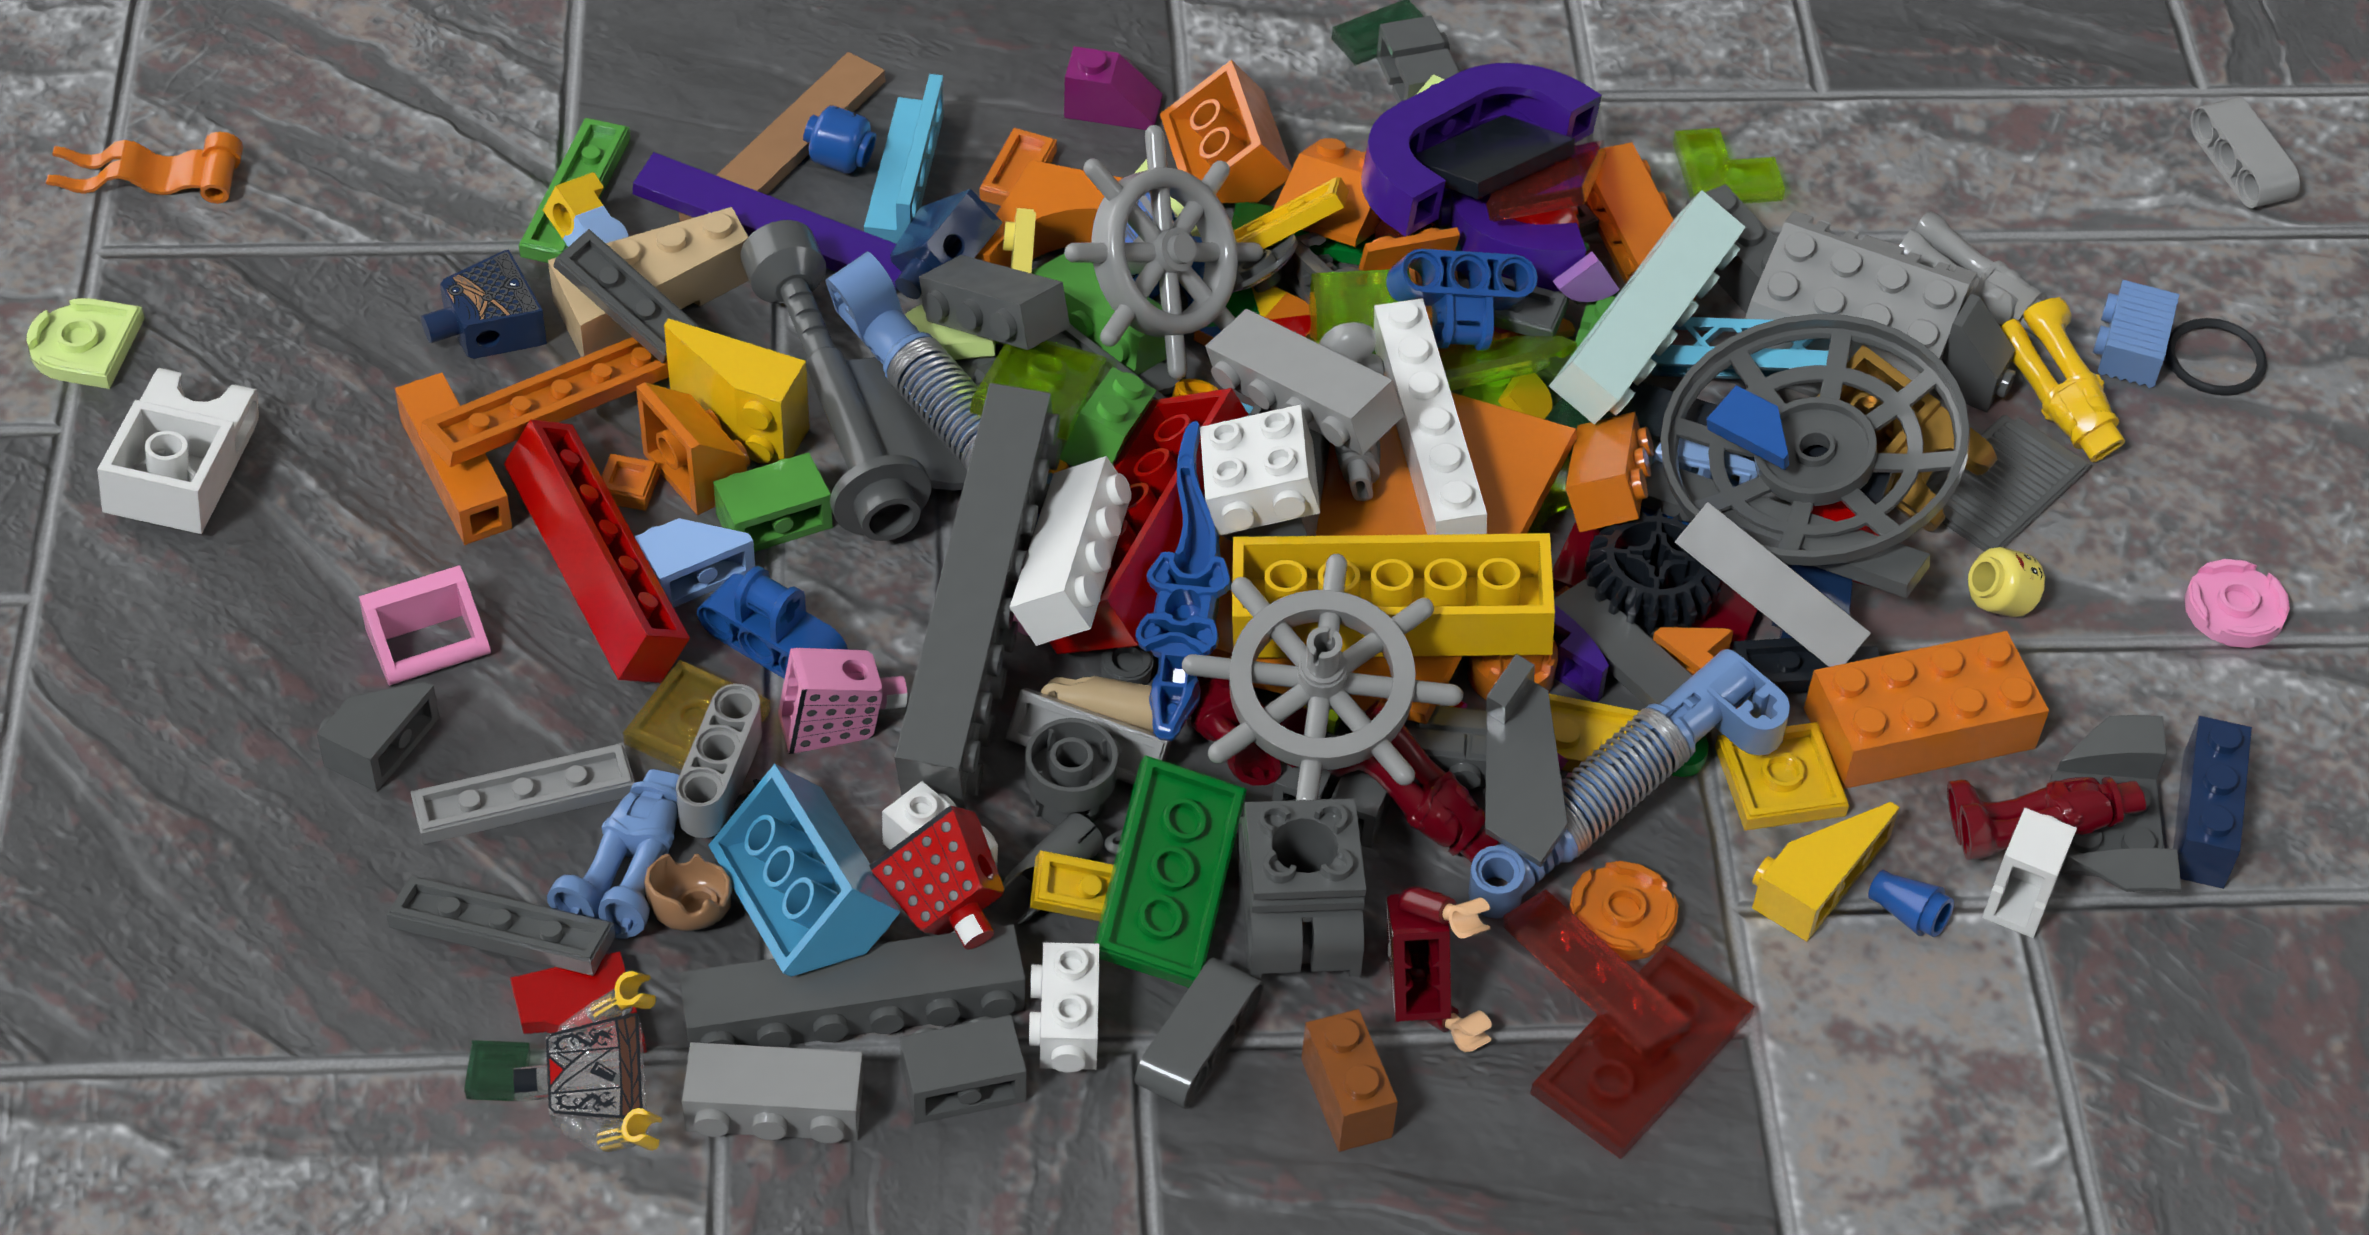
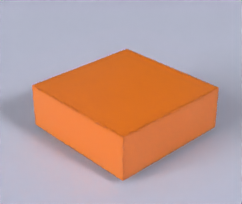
(631, 480)

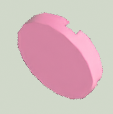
(2236, 603)

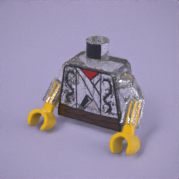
(597, 1072)

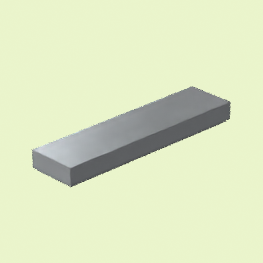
(1772, 587)
(522, 793)

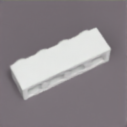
(1071, 551)

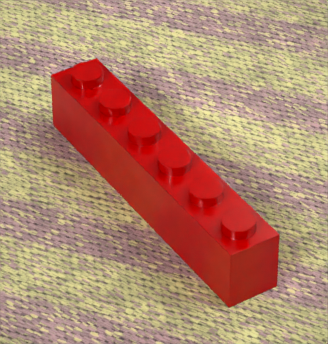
(596, 552)

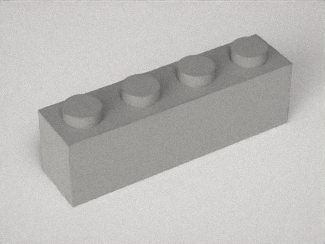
(1287, 370)

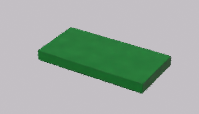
(1169, 872)

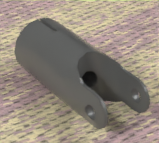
(1063, 840)

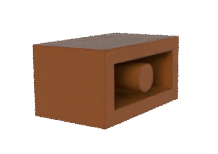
(1349, 1080)

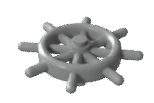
(1163, 251)
(1322, 679)

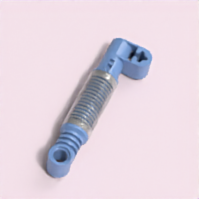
(910, 358)
(1658, 740)

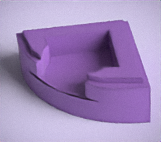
(1586, 281)

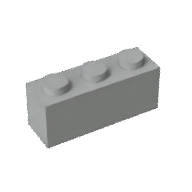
(773, 1092)

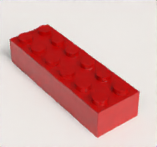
(1153, 514)

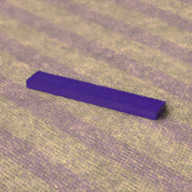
(701, 193)

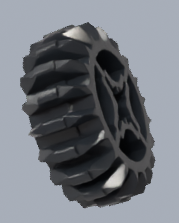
(1650, 574)

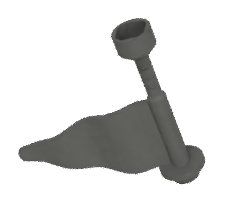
(882, 439)

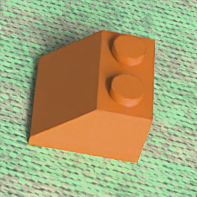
(1320, 164)
(687, 444)

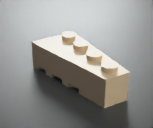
(682, 260)

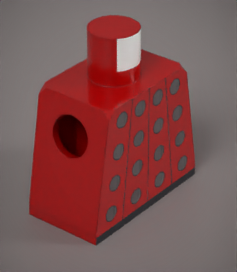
(944, 876)

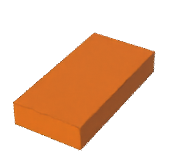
(1011, 162)

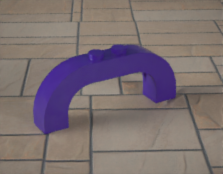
(1408, 192)
(1548, 247)

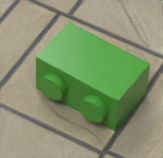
(1108, 418)
(775, 501)

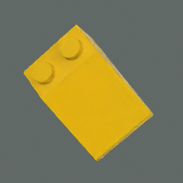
(749, 388)

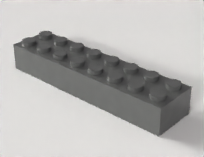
(971, 610)

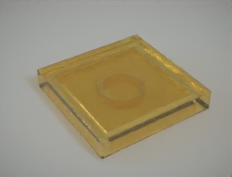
(675, 713)

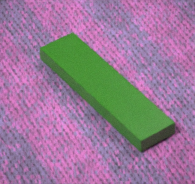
(594, 149)

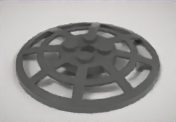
(1827, 423)

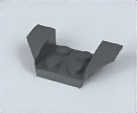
(2133, 851)

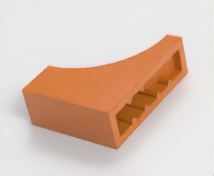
(1063, 207)

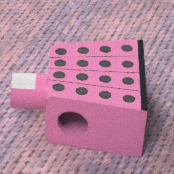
(834, 697)

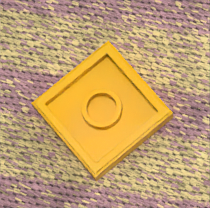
(1788, 784)

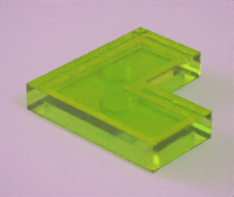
(1708, 166)

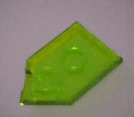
(1503, 359)

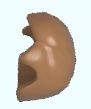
(688, 893)

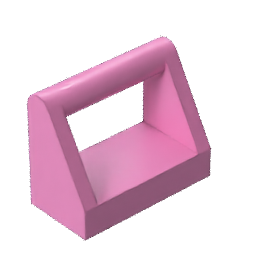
(417, 606)

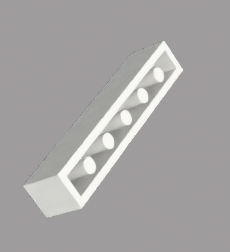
(1430, 424)

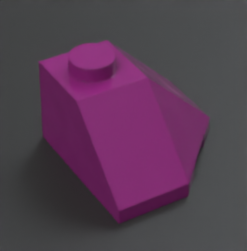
(1109, 90)

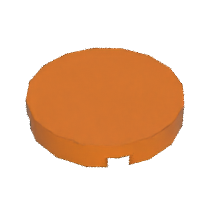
(1626, 908)

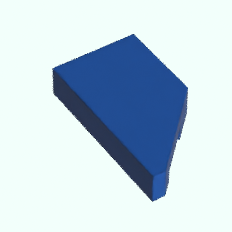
(1751, 425)

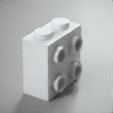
(1259, 470)

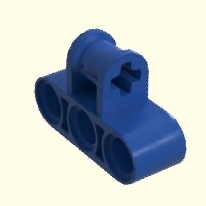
(1461, 313)
(764, 620)

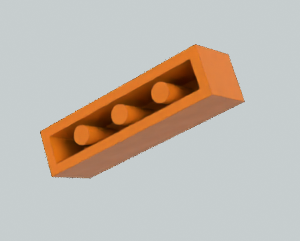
(1628, 208)

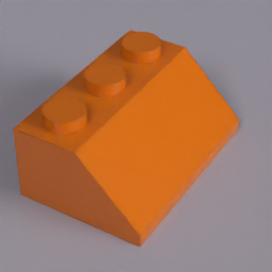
(1231, 123)

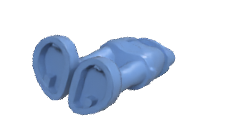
(637, 829)

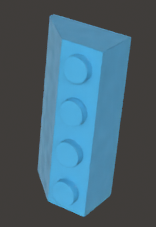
(802, 875)

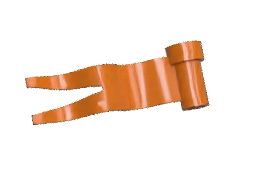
(159, 174)

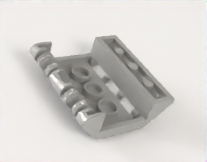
(1862, 279)

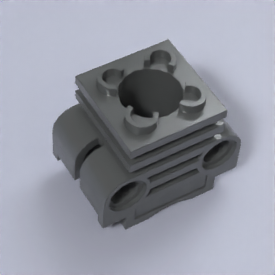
(1301, 886)

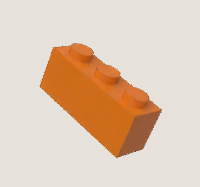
(1609, 471)

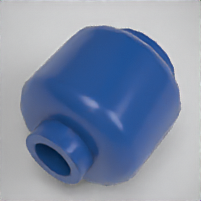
(840, 139)

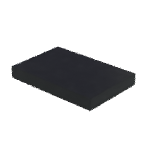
(1495, 155)

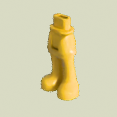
(2079, 402)

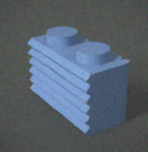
(2136, 334)

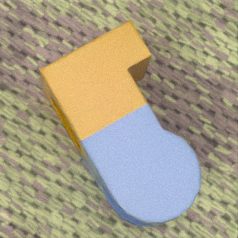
(576, 208)

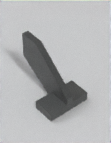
(1522, 766)

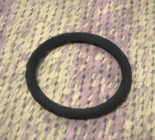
(2206, 387)

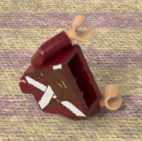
(1421, 961)

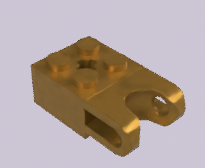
(1935, 429)

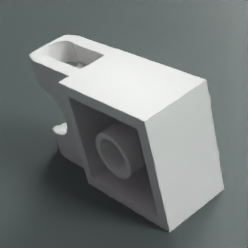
(176, 454)

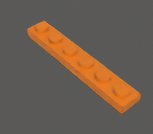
(544, 397)

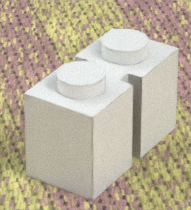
(2029, 872)

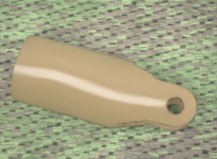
(1106, 696)

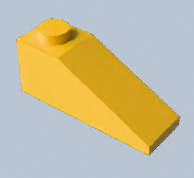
(1819, 869)

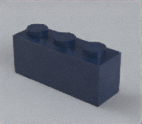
(2212, 801)

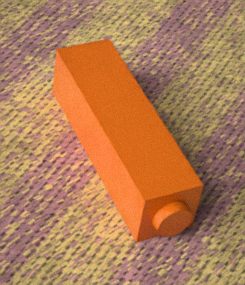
(467, 490)

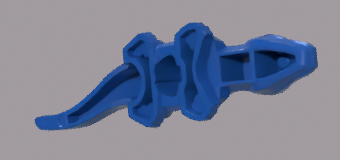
(1186, 600)

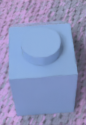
(695, 557)

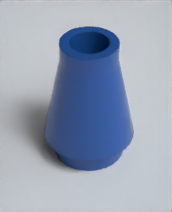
(1914, 903)

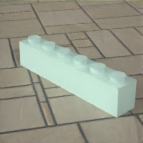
(1647, 309)

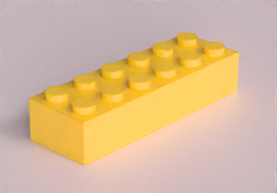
(1485, 588)

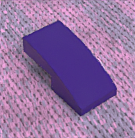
(1579, 658)

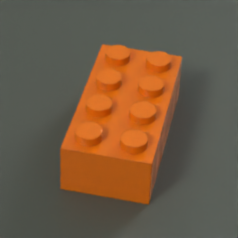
(1926, 709)

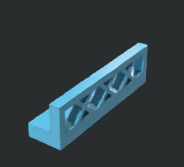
(906, 162)
(1681, 358)

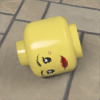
(2006, 582)

